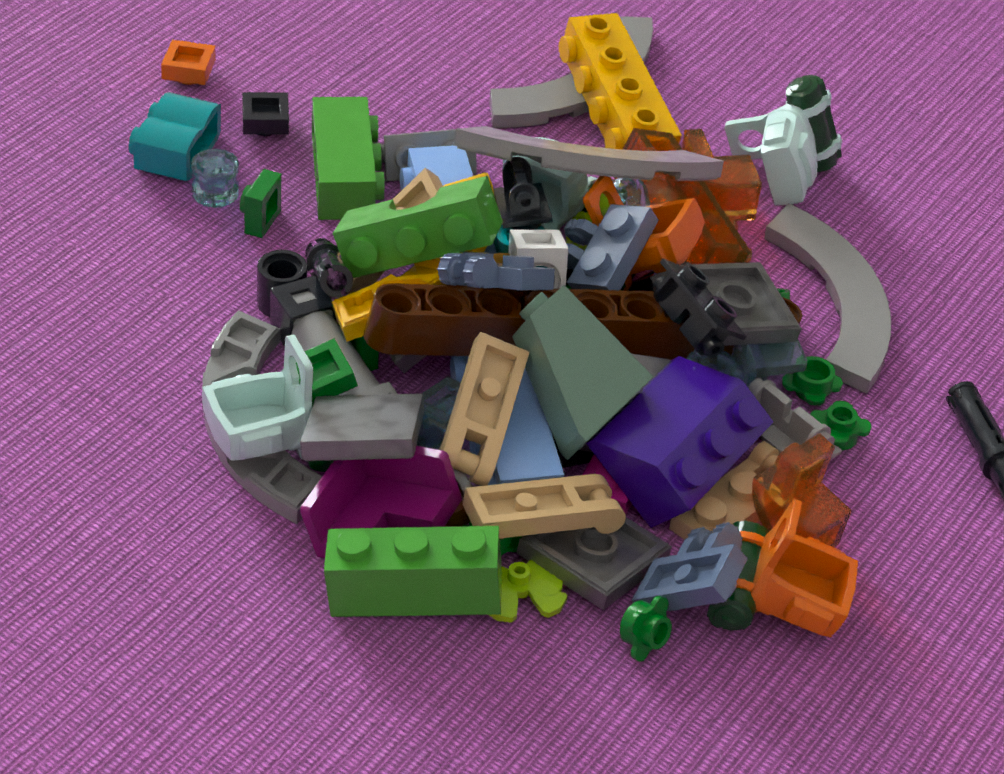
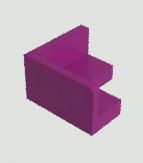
(382, 495)

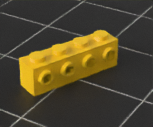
(613, 79)

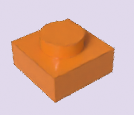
(188, 62)

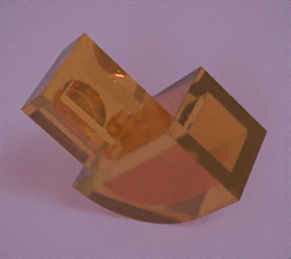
(739, 183)
(799, 475)

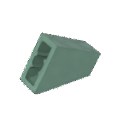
(575, 368)

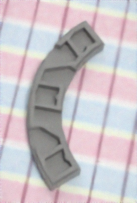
(539, 102)
(588, 159)
(852, 286)
(273, 478)

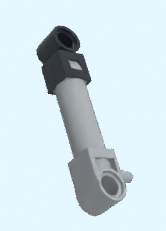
(305, 310)

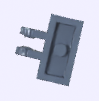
(610, 246)
(482, 271)
(701, 571)

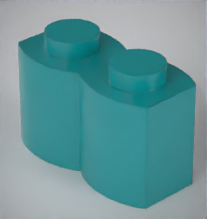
(174, 134)

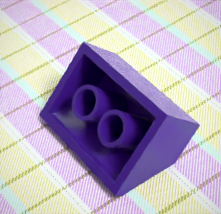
(679, 437)

